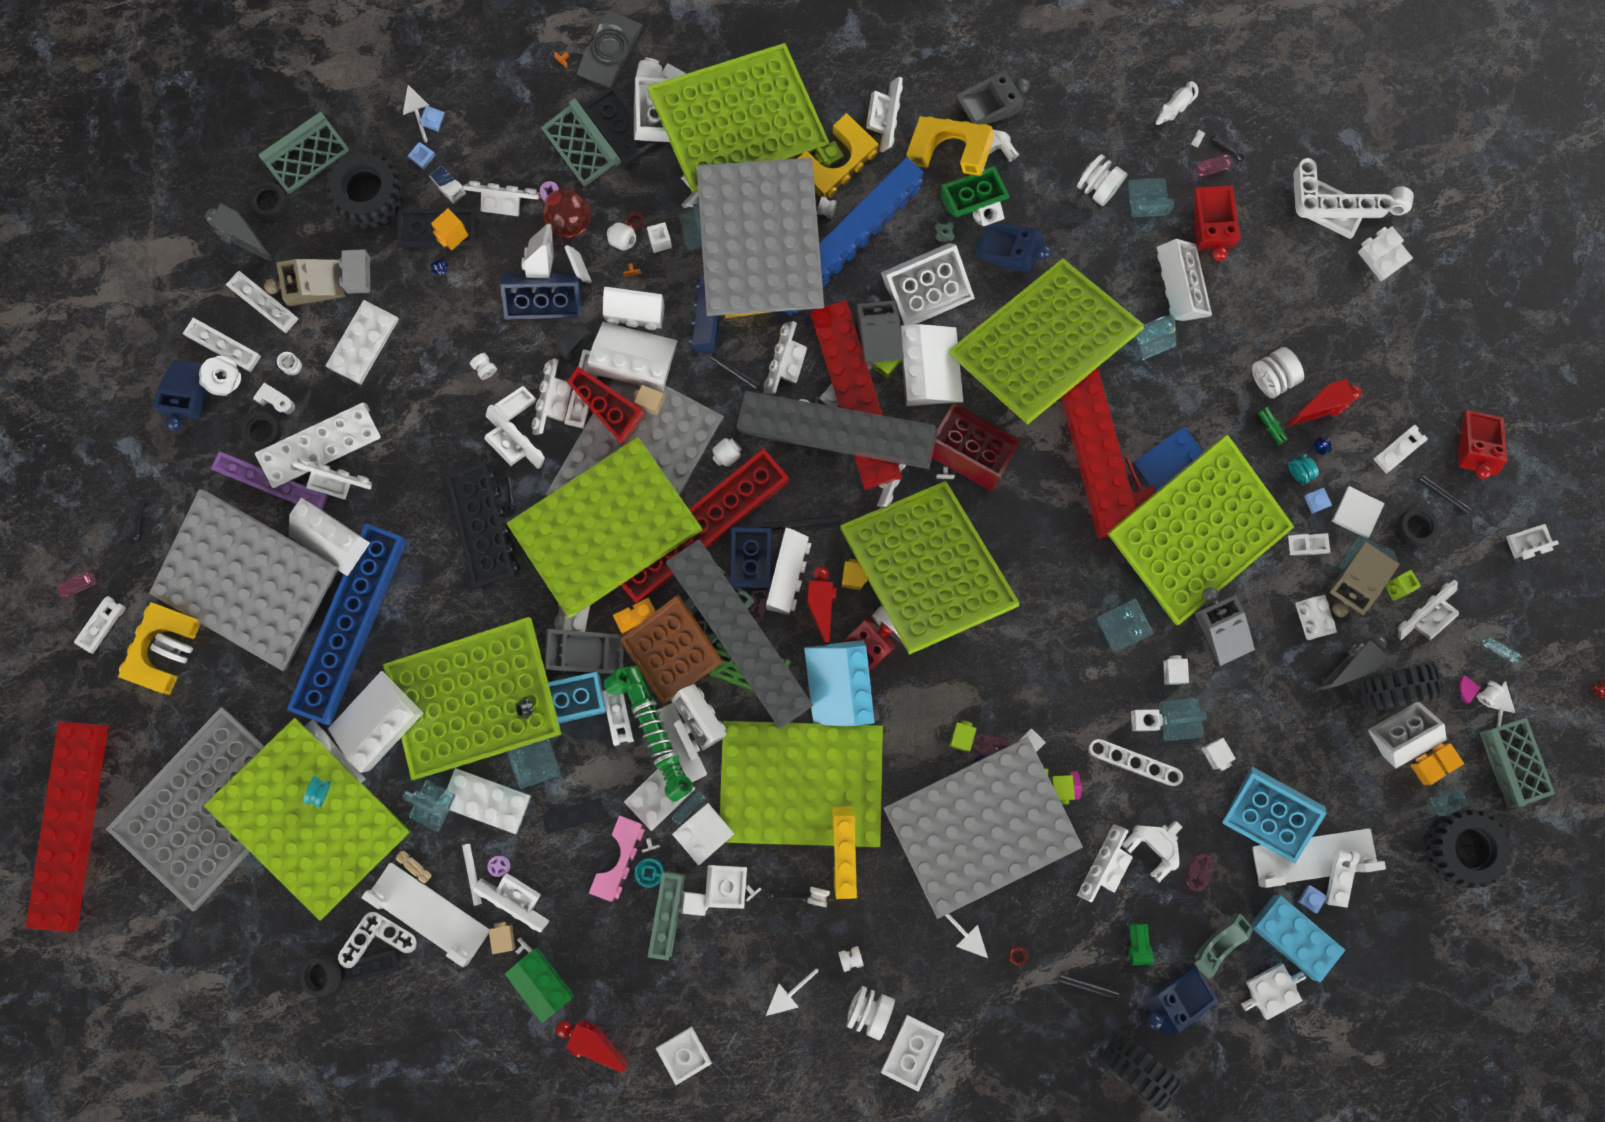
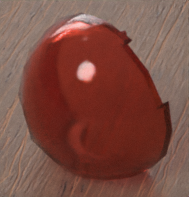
(566, 213)

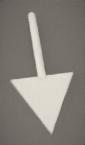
(414, 102)
(1503, 703)
(972, 941)
(782, 1000)

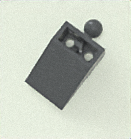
(990, 101)
(233, 228)
(879, 330)
(1225, 629)
(1360, 661)

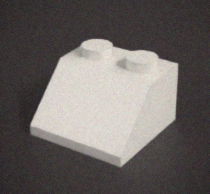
(539, 254)
(703, 834)

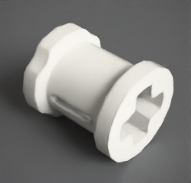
(1491, 692)

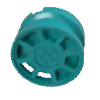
(1304, 469)
(317, 792)
(649, 872)

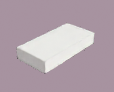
(515, 403)

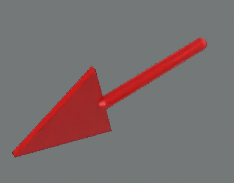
(1142, 495)

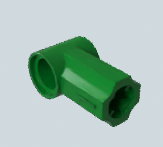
(1140, 951)

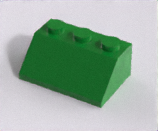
(973, 192)
(539, 985)

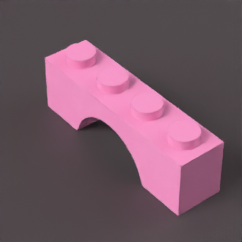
(608, 884)

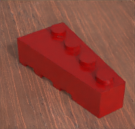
(611, 408)

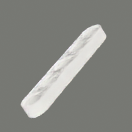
(1143, 769)

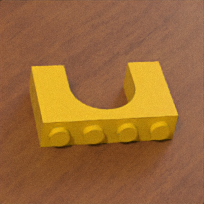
(933, 131)
(861, 147)
(137, 665)
(844, 850)

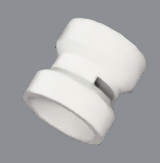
(288, 359)
(483, 366)
(851, 959)

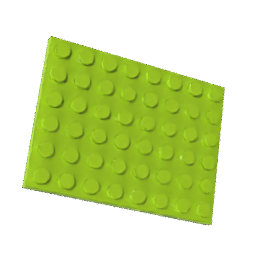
(738, 112)
(1046, 340)
(604, 527)
(1200, 529)
(928, 567)
(471, 698)
(787, 779)
(307, 848)

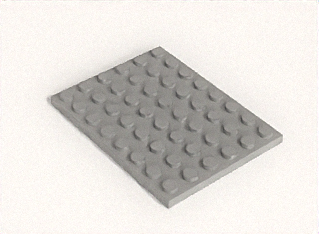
(759, 237)
(673, 438)
(243, 580)
(168, 819)
(982, 827)

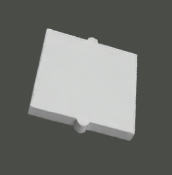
(578, 264)

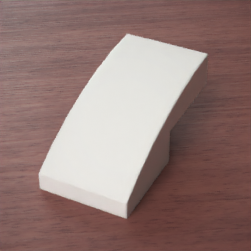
(1309, 544)

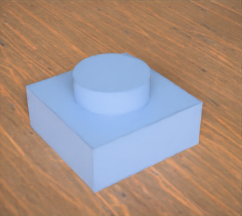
(432, 118)
(421, 155)
(1317, 500)
(1312, 899)

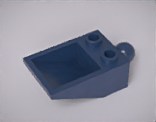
(1012, 246)
(183, 390)
(1179, 1002)

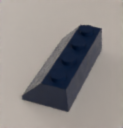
(541, 297)
(705, 327)

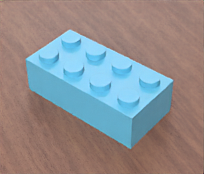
(577, 697)
(1297, 938)

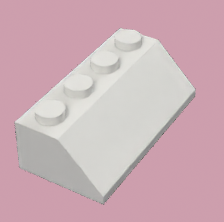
(1183, 280)
(326, 536)
(787, 572)

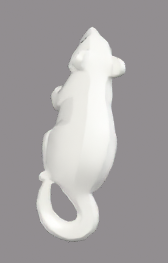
(1178, 102)

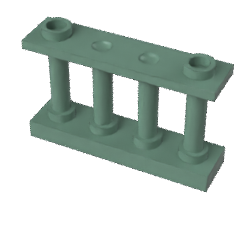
(666, 916)

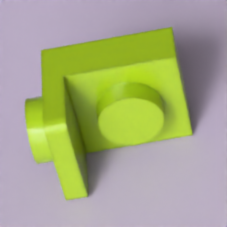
(828, 155)
(1402, 585)

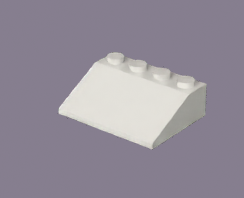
(646, 119)
(928, 284)
(631, 356)
(928, 368)
(374, 722)

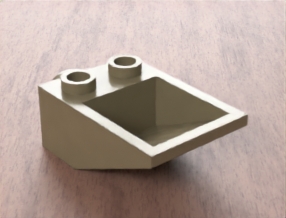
(314, 281)
(1364, 575)

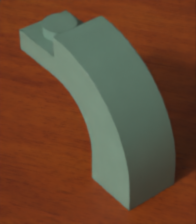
(1221, 944)

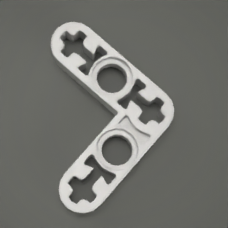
(378, 931)

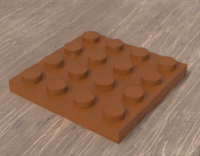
(671, 649)

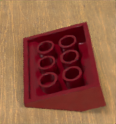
(973, 447)

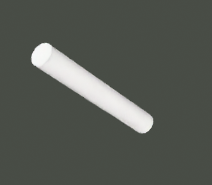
(471, 872)

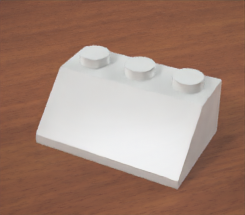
(633, 308)
(699, 716)
(1408, 734)

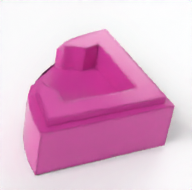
(1467, 689)
(1077, 785)

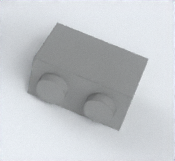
(355, 271)

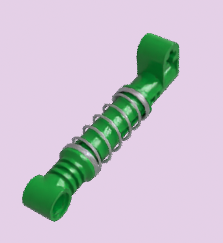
(630, 681)

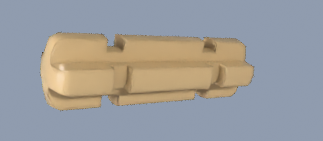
(413, 866)

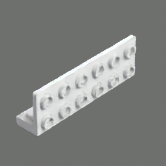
(318, 444)
(1316, 858)
(428, 914)

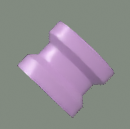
(547, 186)
(495, 867)

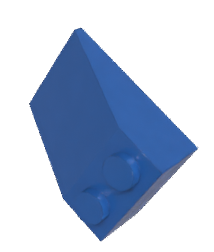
(1168, 458)

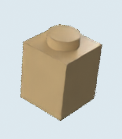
(648, 399)
(502, 938)

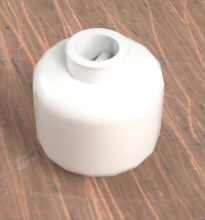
(649, 68)
(1403, 200)
(621, 236)
(726, 452)

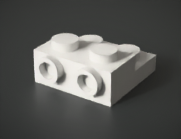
(1385, 253)

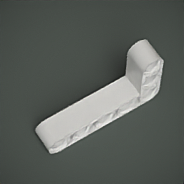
(1334, 201)

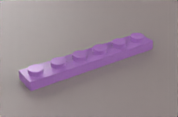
(256, 478)

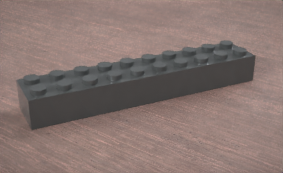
(837, 429)
(739, 634)

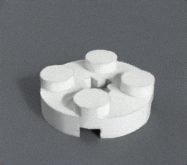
(209, 380)

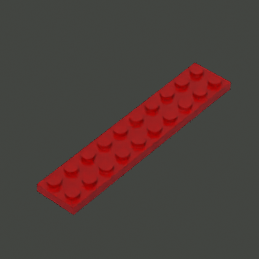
(851, 380)

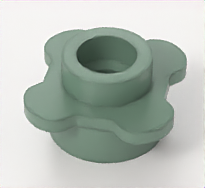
(944, 236)

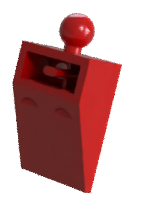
(1215, 220)
(1330, 400)
(1482, 444)
(819, 602)
(875, 637)
(592, 1043)

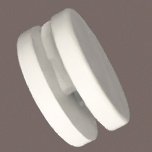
(170, 648)

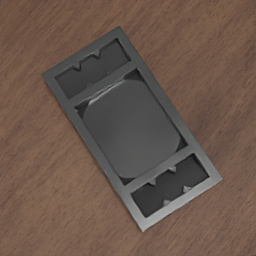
(609, 49)
(583, 651)

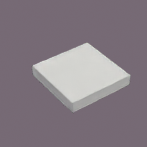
(1358, 512)
(725, 886)
(683, 1055)

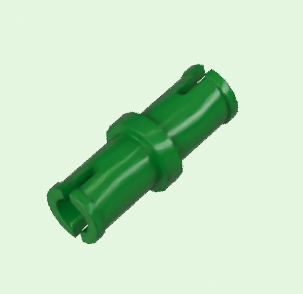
(1272, 426)

